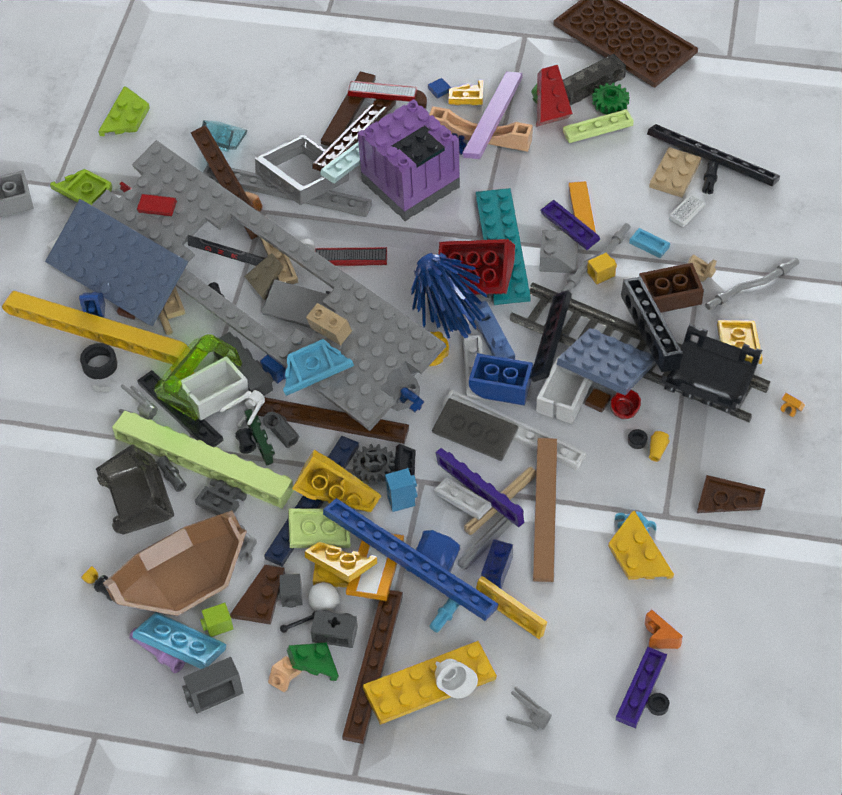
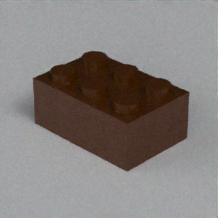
(674, 287)

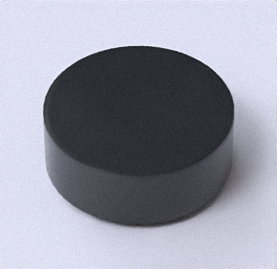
(637, 439)
(658, 704)

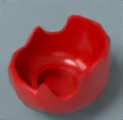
(625, 405)

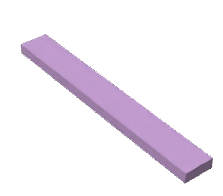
(492, 115)

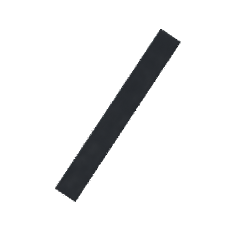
(715, 155)

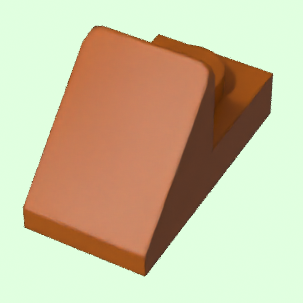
(665, 635)

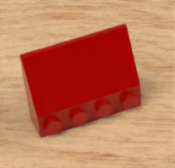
(491, 259)

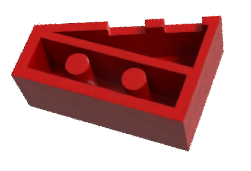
(552, 97)

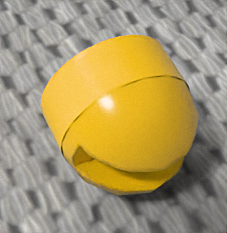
(90, 575)

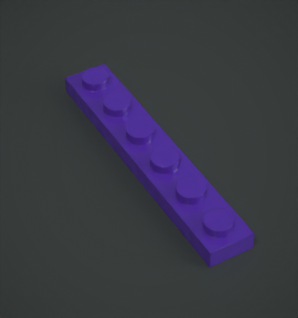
(477, 485)

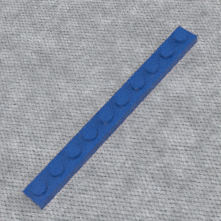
(411, 559)

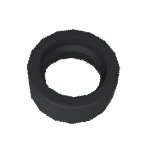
(94, 350)

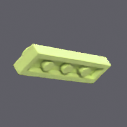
(598, 126)

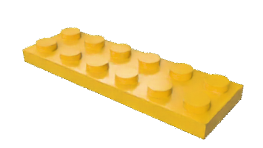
(416, 685)

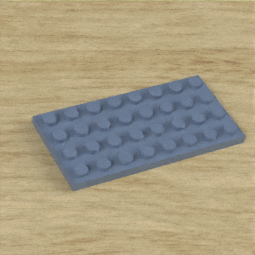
(116, 262)

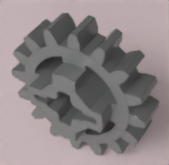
(373, 463)

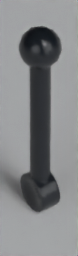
(284, 628)

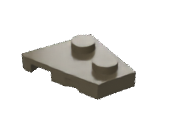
(264, 274)

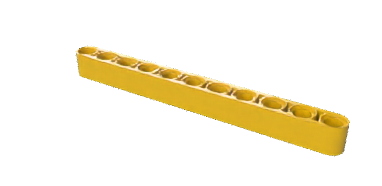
(93, 327)

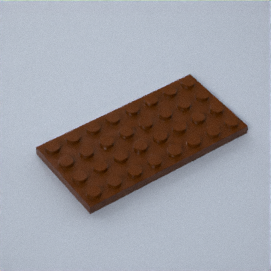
(636, 40)

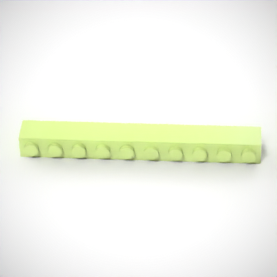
(203, 458)

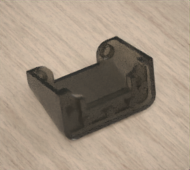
(135, 489)

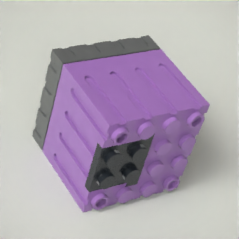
(409, 159)

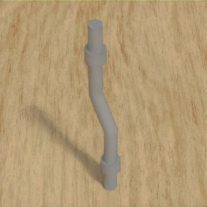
(617, 238)
(723, 297)

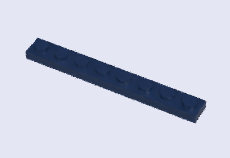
(279, 549)

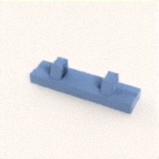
(493, 333)

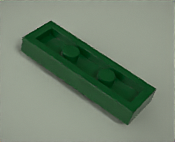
(260, 438)

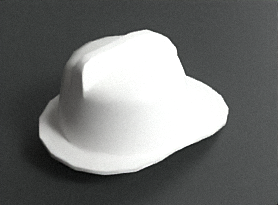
(455, 678)

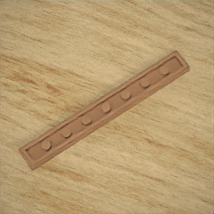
(545, 510)

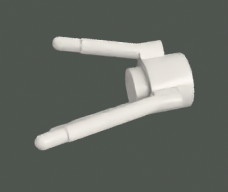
(253, 401)

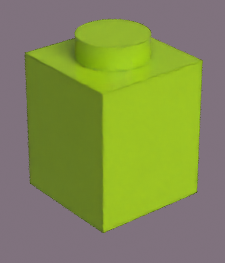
(216, 620)

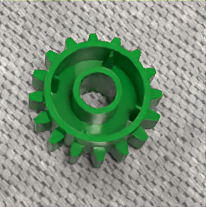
(610, 98)

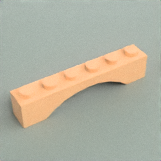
(512, 136)

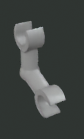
(251, 542)

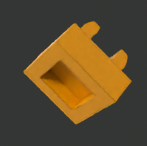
(792, 402)

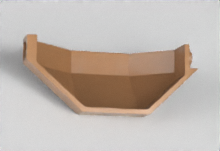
(180, 567)

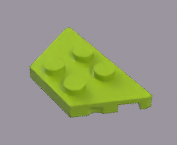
(125, 114)
(82, 186)

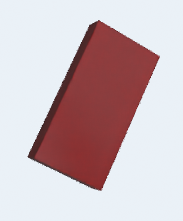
(156, 205)

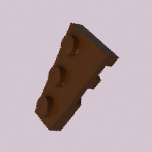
(729, 496)
(261, 597)

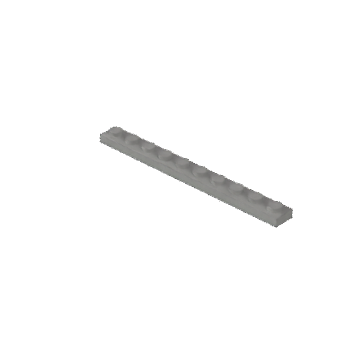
(330, 199)

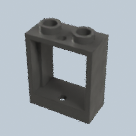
(212, 685)

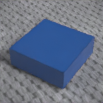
(439, 87)

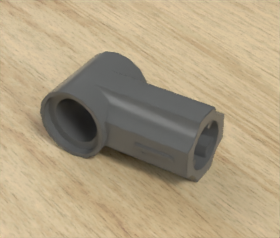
(281, 429)

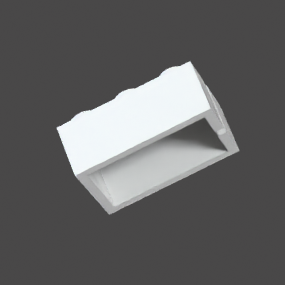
(214, 387)
(562, 394)

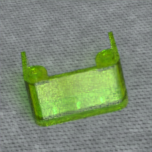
(170, 384)

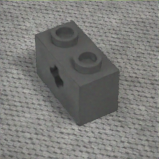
(334, 628)

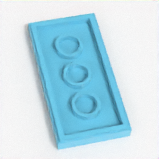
(179, 640)

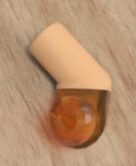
(255, 201)

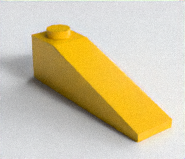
(327, 480)

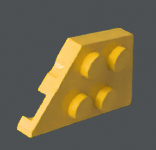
(638, 552)

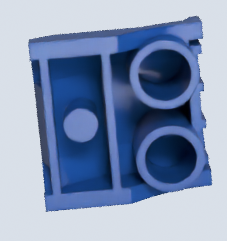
(438, 548)

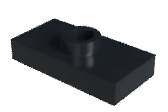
(405, 458)

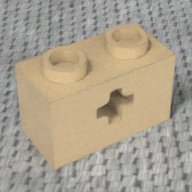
(329, 324)

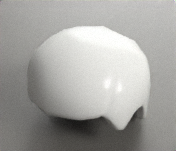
(323, 597)

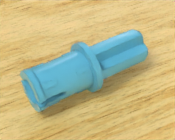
(444, 614)

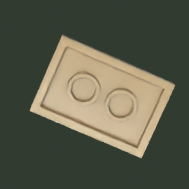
(675, 172)

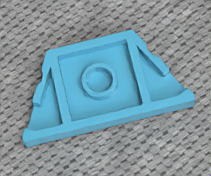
(313, 365)

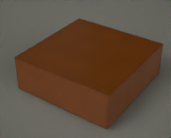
(598, 400)

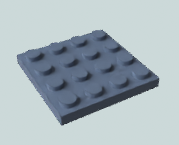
(606, 361)

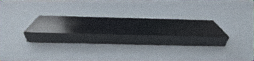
(551, 336)
(198, 429)

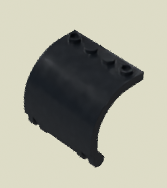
(713, 371)

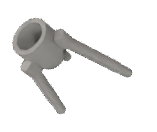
(146, 408)
(539, 716)

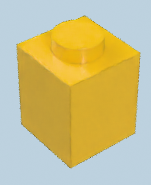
(601, 268)

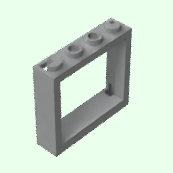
(266, 167)

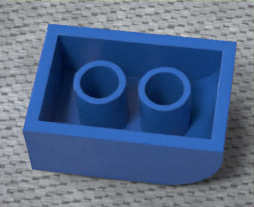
(501, 379)

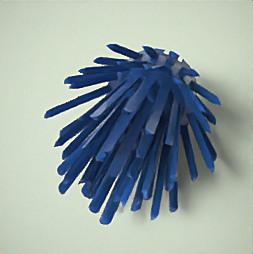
(446, 293)

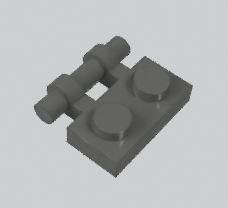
(218, 503)

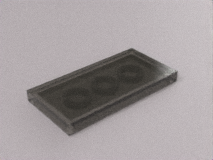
(475, 429)

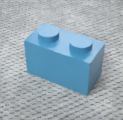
(401, 489)

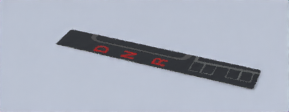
(224, 250)

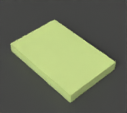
(311, 527)

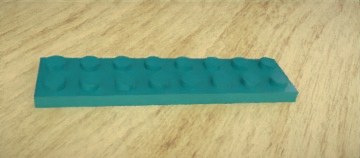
(500, 222)

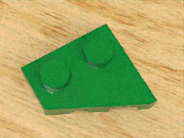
(313, 658)

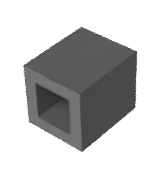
(291, 590)

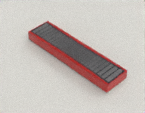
(382, 91)
(354, 256)

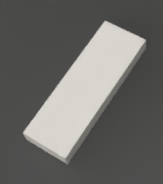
(462, 498)

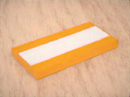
(377, 580)

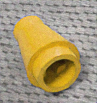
(658, 444)

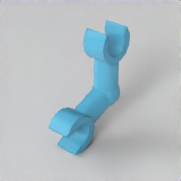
(646, 523)

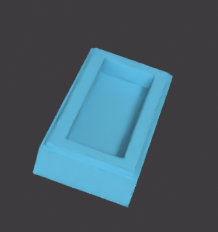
(649, 243)

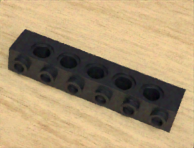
(651, 324)

